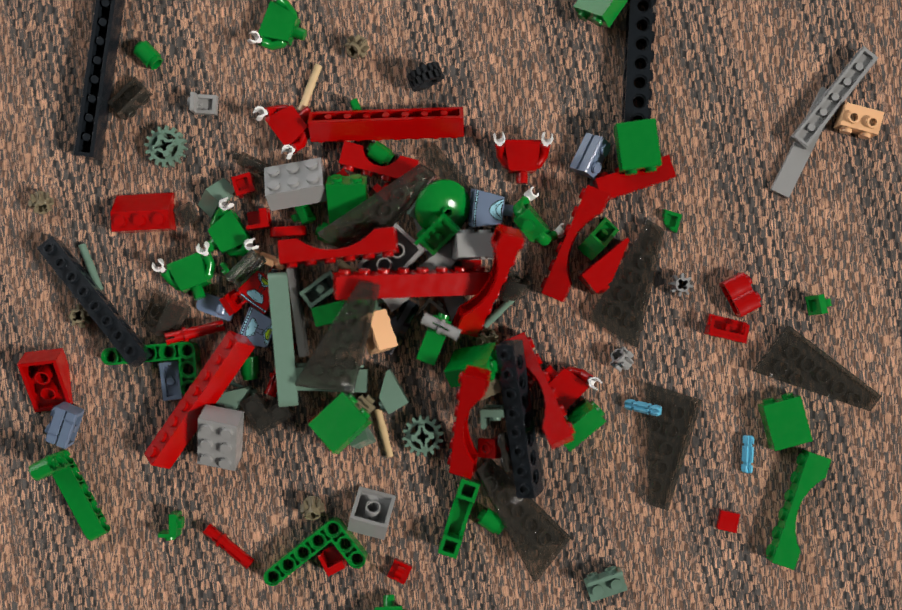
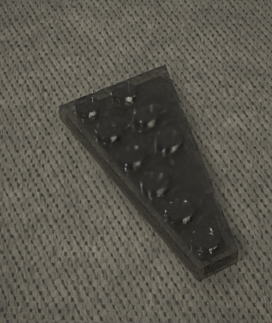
(626, 301)
(805, 365)
(667, 441)

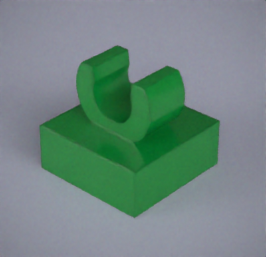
(304, 214)
(817, 304)

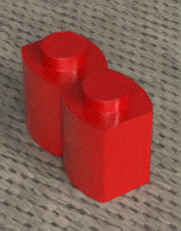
(740, 294)

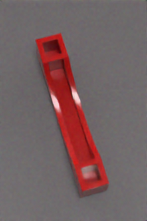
(379, 242)
(559, 280)
(472, 314)
(473, 388)
(554, 426)

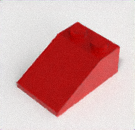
(602, 271)
(46, 378)

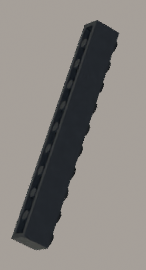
(99, 79)

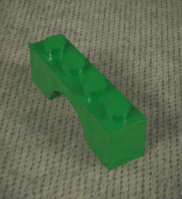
(458, 517)

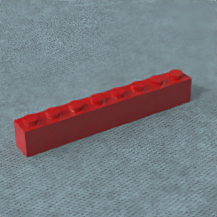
(386, 124)
(413, 283)
(204, 390)

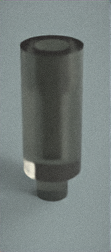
(250, 163)

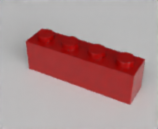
(619, 184)

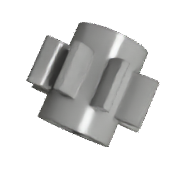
(675, 283)
(621, 359)

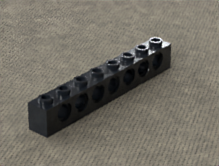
(633, 55)
(94, 302)
(519, 418)

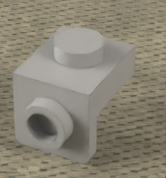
(203, 104)

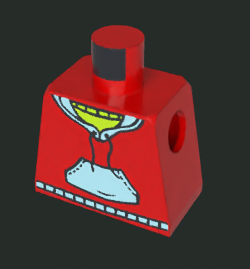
(256, 291)

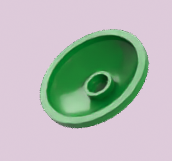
(439, 197)

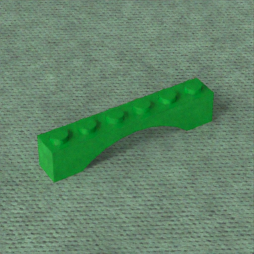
(809, 471)

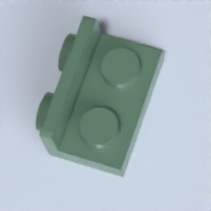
(489, 413)
(605, 583)

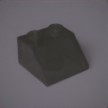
(164, 314)

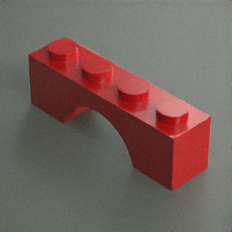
(354, 157)

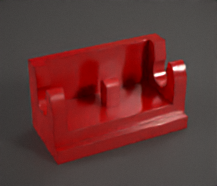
(727, 328)

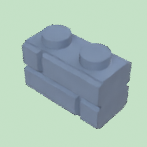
(590, 155)
(64, 424)

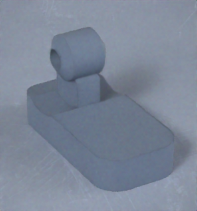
(212, 306)

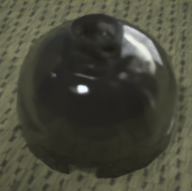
(514, 287)

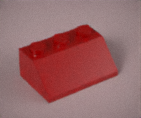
(143, 213)

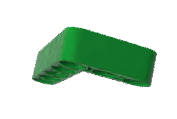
(160, 354)
(74, 491)
(314, 547)

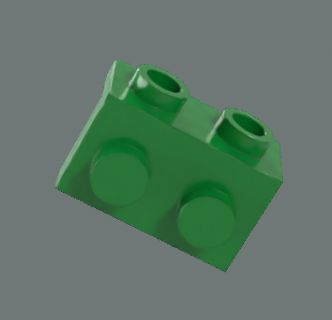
(437, 234)

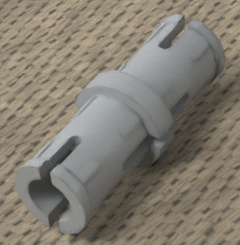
(428, 321)

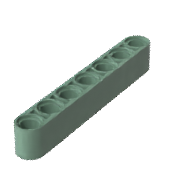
(282, 339)

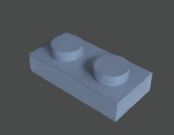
(170, 380)

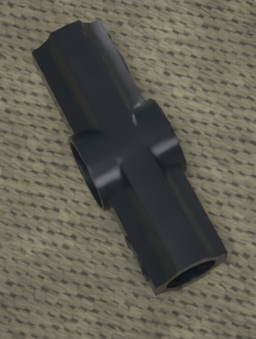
(401, 321)

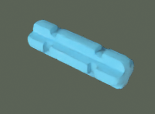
(643, 407)
(747, 454)

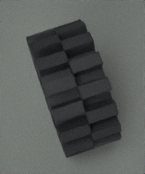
(425, 76)

